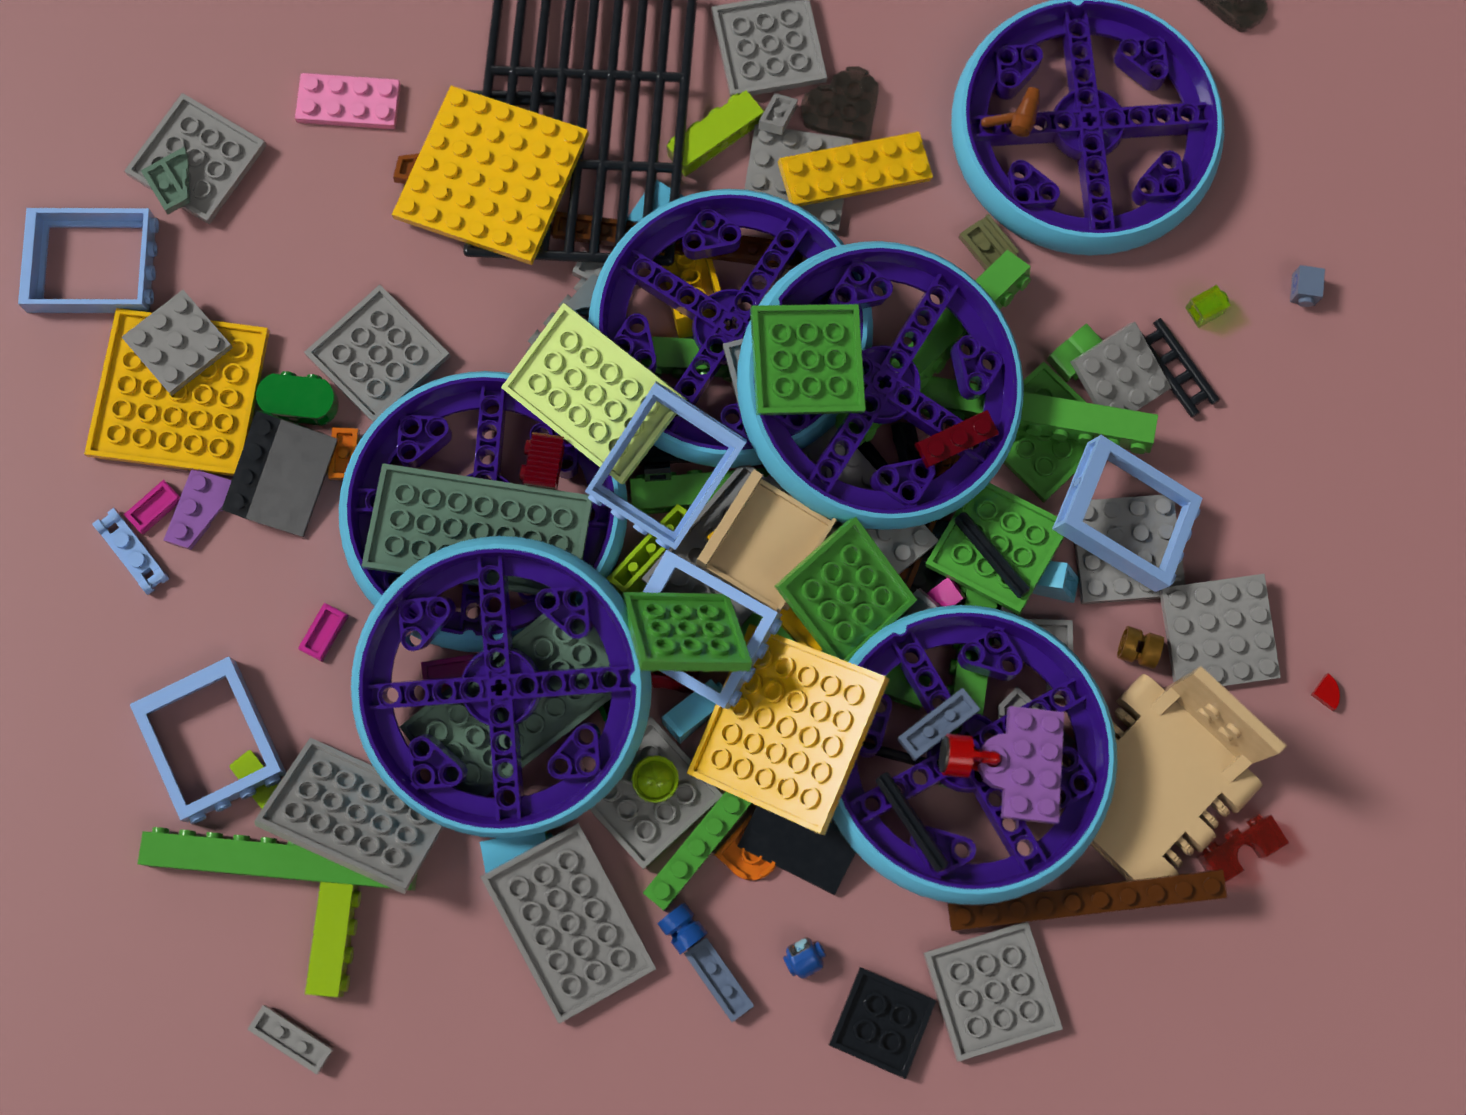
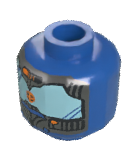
(804, 958)

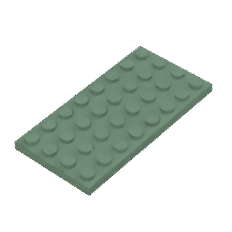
(431, 510)
(553, 717)

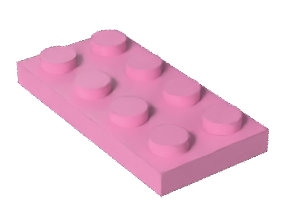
(347, 101)

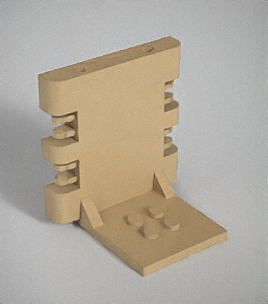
(1172, 763)

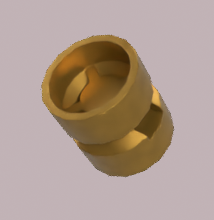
(1149, 650)

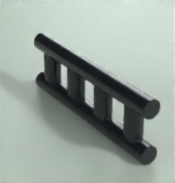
(1191, 372)

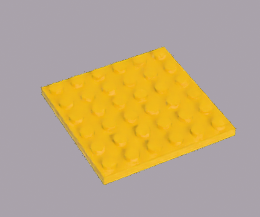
(491, 174)
(193, 429)
(791, 732)

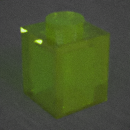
(1208, 305)

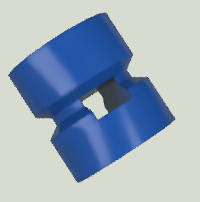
(682, 928)

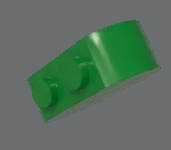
(298, 398)

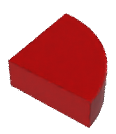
(1327, 692)

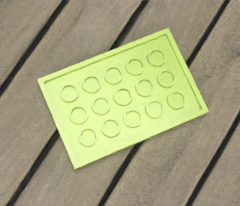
(588, 391)

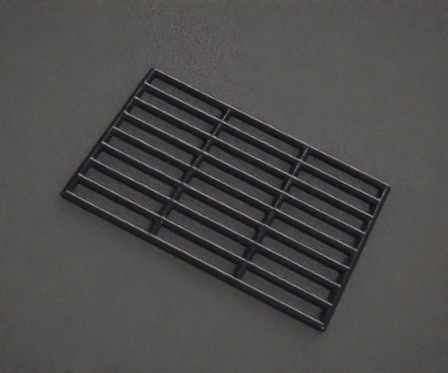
(539, 72)

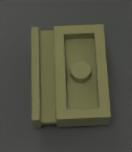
(987, 241)

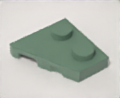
(170, 180)

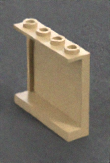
(763, 540)

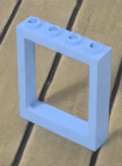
(35, 251)
(1078, 497)
(643, 522)
(756, 647)
(241, 788)

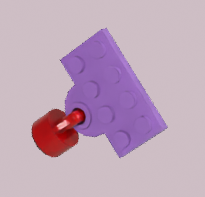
(1020, 763)

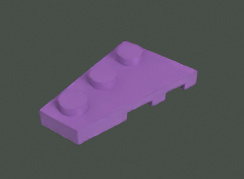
(196, 508)

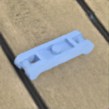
(131, 551)

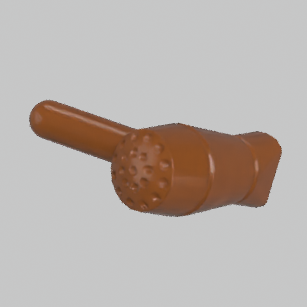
(1023, 119)

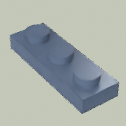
(938, 723)
(719, 979)

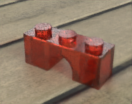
(1261, 835)

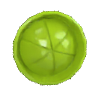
(655, 779)

